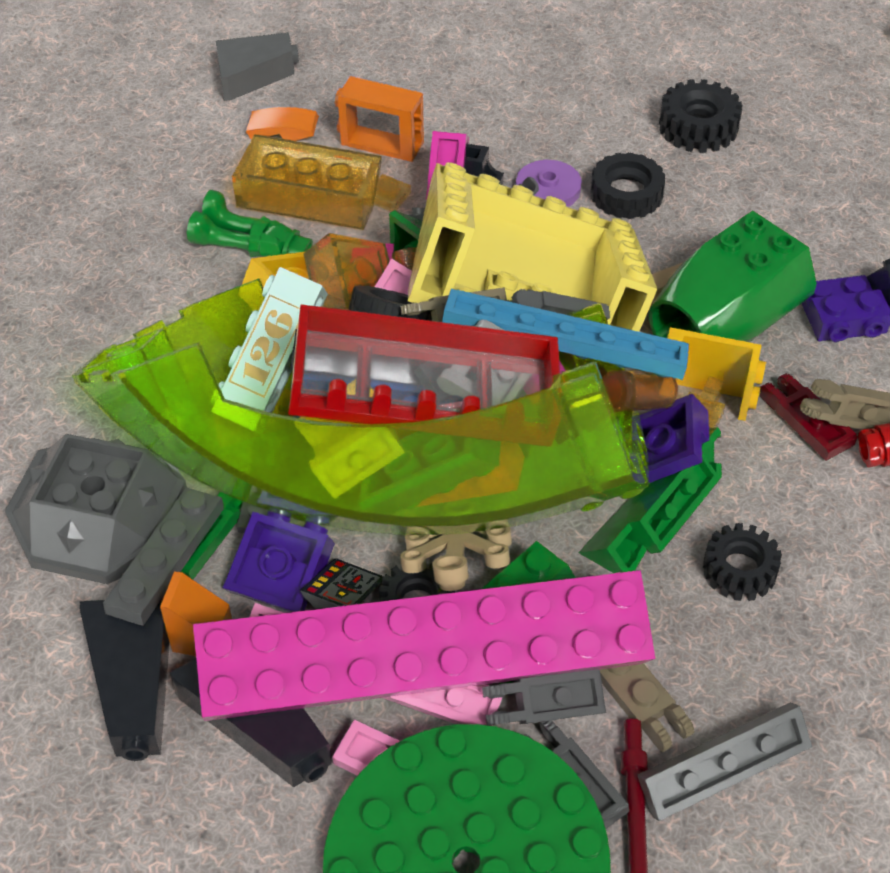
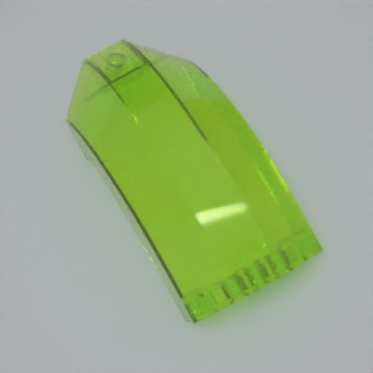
(414, 478)

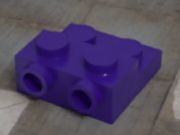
(847, 309)
(675, 436)
(278, 561)

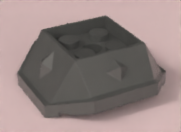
(91, 506)

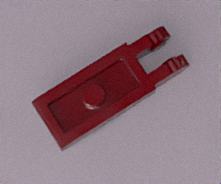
(823, 437)

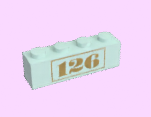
(265, 357)

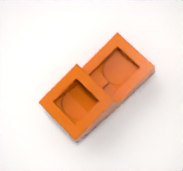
(289, 122)

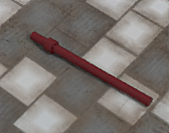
(634, 762)

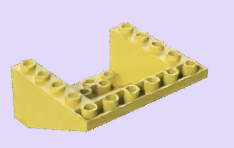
(506, 237)

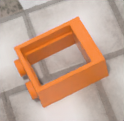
(385, 99)

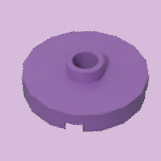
(553, 179)

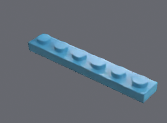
(575, 335)

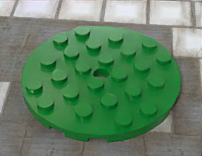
(470, 793)

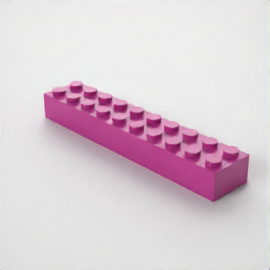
(421, 644)

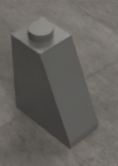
(254, 62)

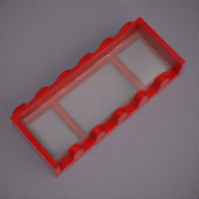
(409, 368)

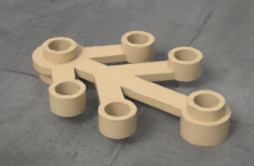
(452, 569)

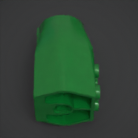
(736, 283)

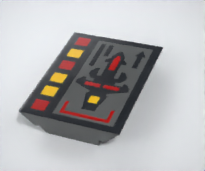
(340, 585)

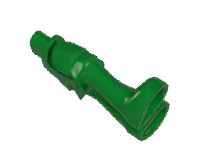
(261, 238)

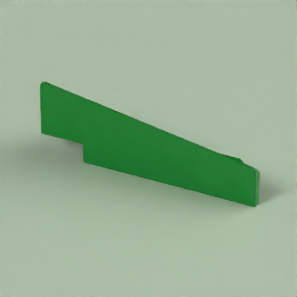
(654, 514)

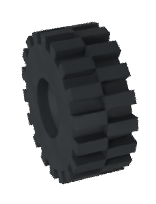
(717, 113)

